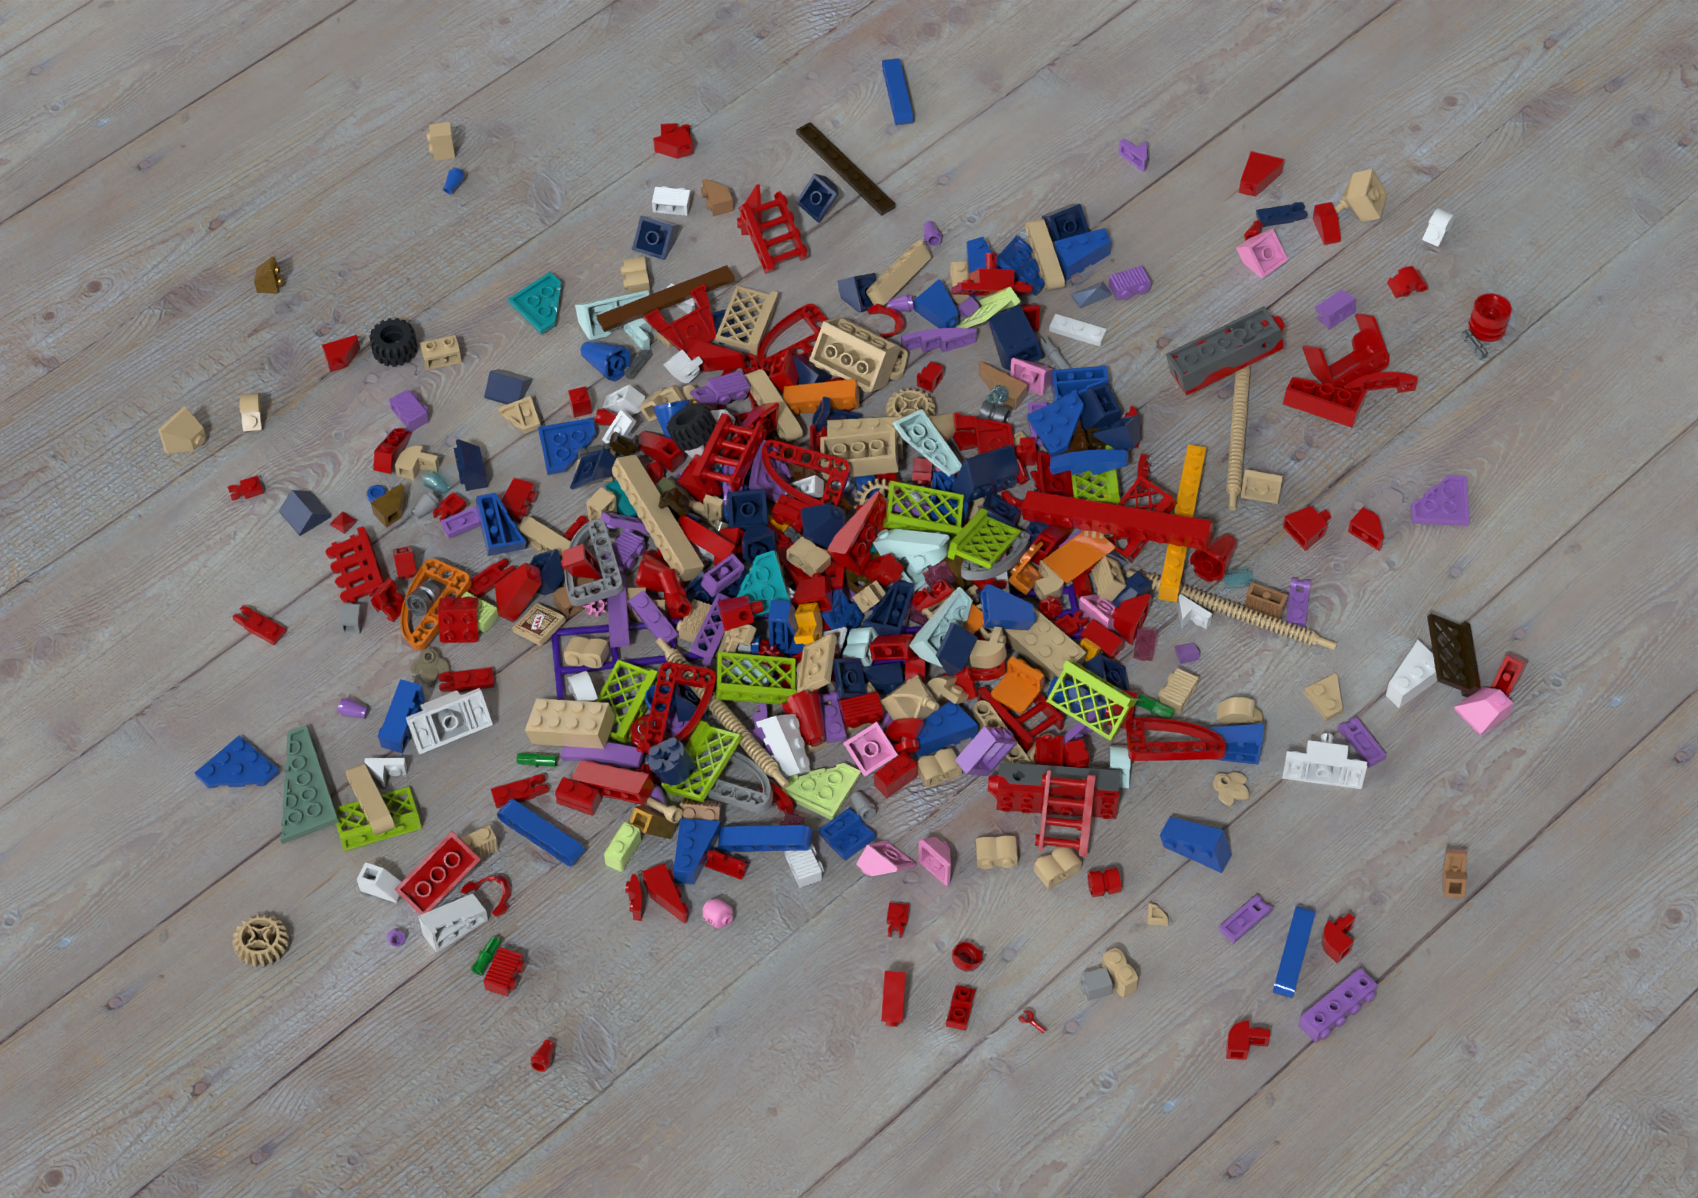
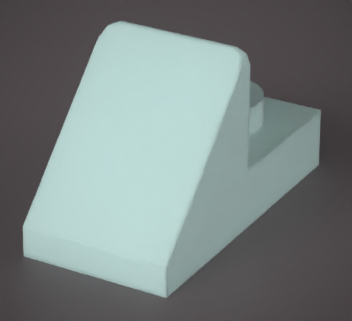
(638, 331)

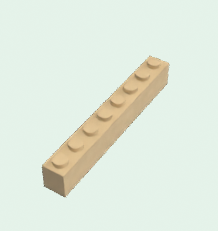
(658, 522)

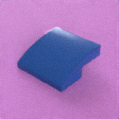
(842, 613)
(846, 834)

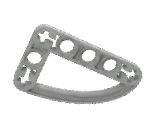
(973, 571)
(605, 584)
(738, 791)

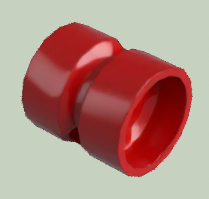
(1100, 882)

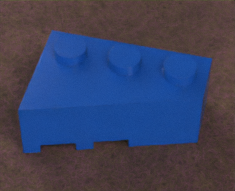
(1081, 251)
(942, 482)

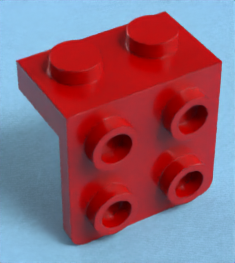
(458, 620)

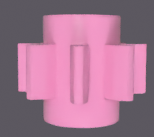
(597, 608)

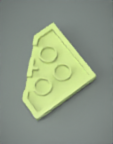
(823, 789)

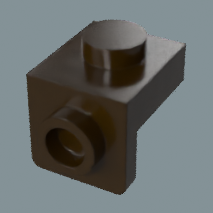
(1094, 443)
(623, 445)
(676, 500)

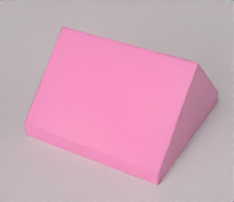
(1098, 609)

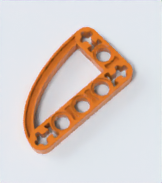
(431, 617)

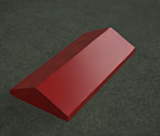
(1055, 484)
(437, 874)

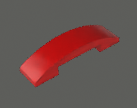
(1384, 380)

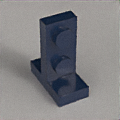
(826, 413)

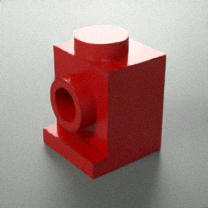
(930, 376)
(1026, 451)

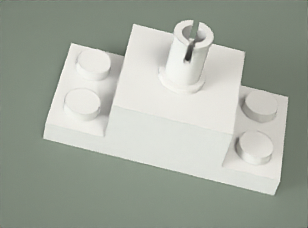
(448, 719)
(1325, 764)

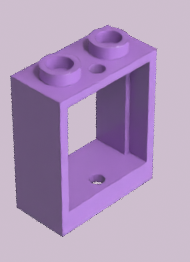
(986, 751)

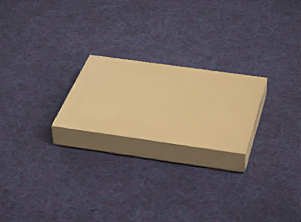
(817, 664)

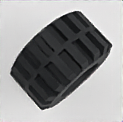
(391, 331)
(691, 426)

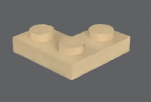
(709, 511)
(742, 635)

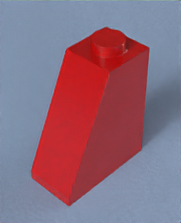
(1259, 173)
(516, 590)
(893, 998)

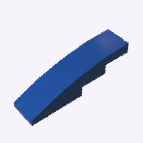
(1094, 460)

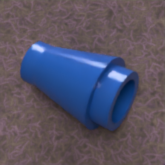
(453, 180)

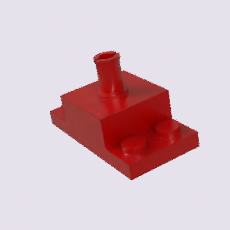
(990, 280)

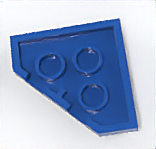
(1018, 258)
(1057, 423)
(562, 441)
(237, 766)

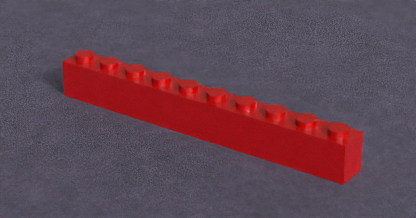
(1117, 520)

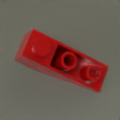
(715, 357)
(389, 450)
(661, 450)
(1052, 538)
(662, 890)

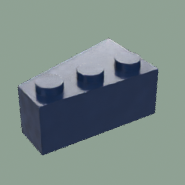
(893, 611)

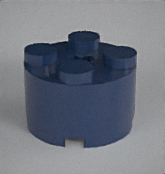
(670, 761)

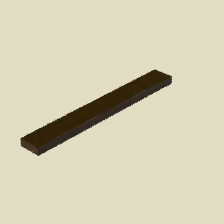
(845, 168)

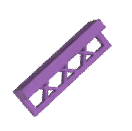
(618, 618)
(715, 639)

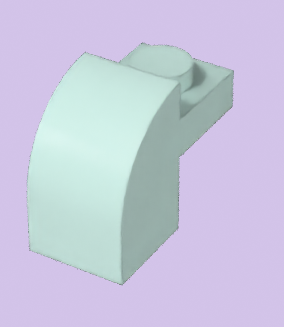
(924, 559)
(1120, 761)

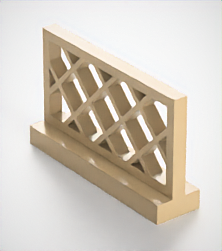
(760, 326)

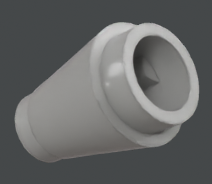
(425, 505)
(863, 806)

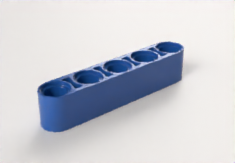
(897, 91)
(541, 832)
(765, 838)
(1294, 951)

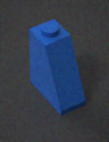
(937, 306)
(1006, 610)

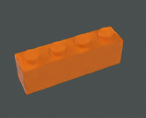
(807, 397)

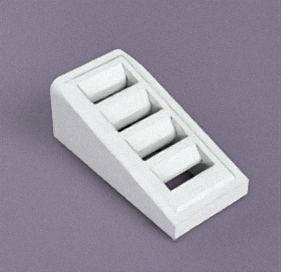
(811, 486)

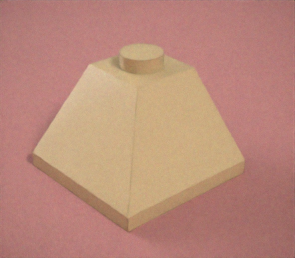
(182, 433)

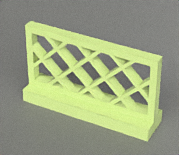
(990, 305)

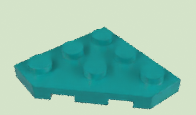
(539, 302)
(765, 582)

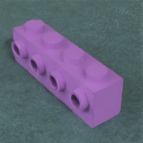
(1338, 1005)

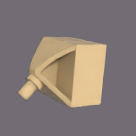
(1363, 196)
(910, 700)

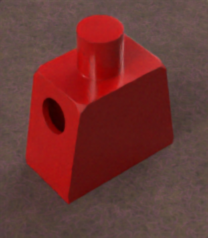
(1306, 526)
(813, 591)
(738, 611)

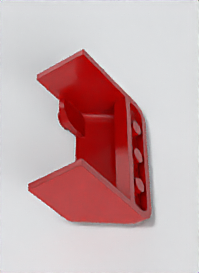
(1367, 358)

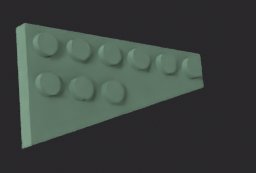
(305, 793)

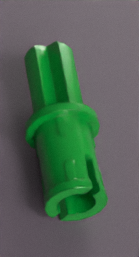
(1155, 707)
(536, 759)
(485, 956)

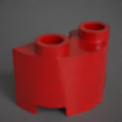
(1407, 281)
(388, 600)

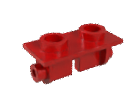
(726, 864)

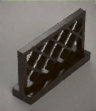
(1462, 652)

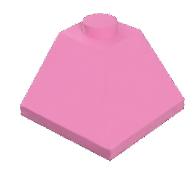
(1262, 253)
(1032, 373)
(1485, 709)
(870, 749)
(936, 858)
(882, 859)

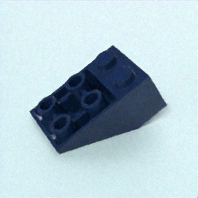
(1014, 336)

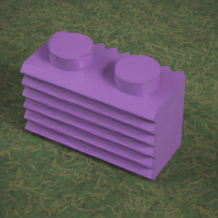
(1129, 283)
(729, 387)
(409, 410)
(627, 549)
(722, 575)

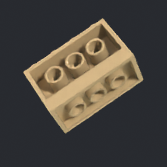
(854, 354)

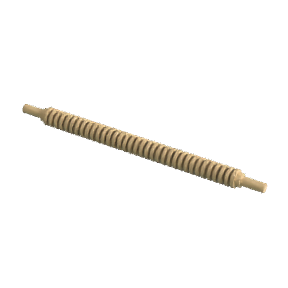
(1237, 436)
(1245, 614)
(729, 720)

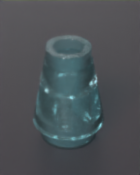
(998, 394)
(435, 482)

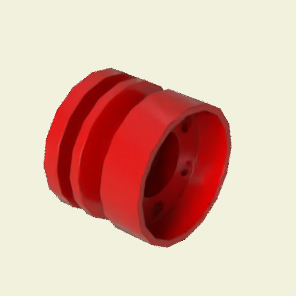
(1490, 317)

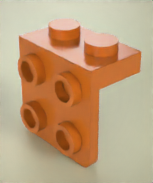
(1024, 573)
(1019, 685)

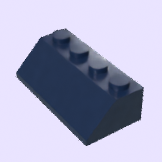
(987, 474)

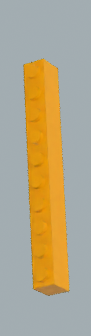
(1186, 505)

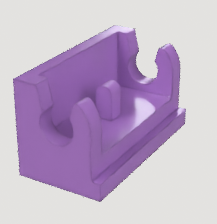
(1336, 309)

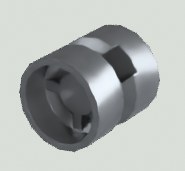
(991, 411)
(423, 598)

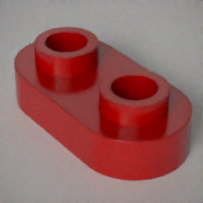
(907, 745)

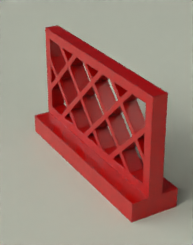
(1166, 505)

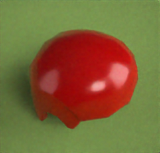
(966, 956)

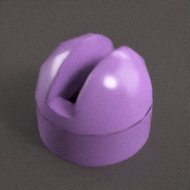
(401, 937)

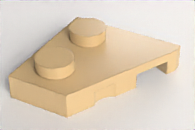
(521, 415)
(1325, 697)

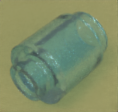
(1238, 578)

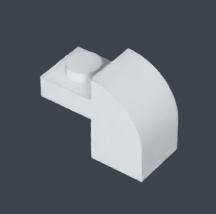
(1438, 226)
(683, 367)
(582, 687)

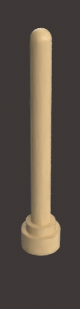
(671, 813)

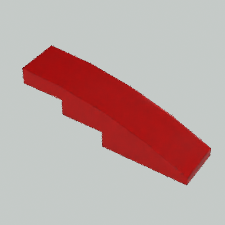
(705, 538)

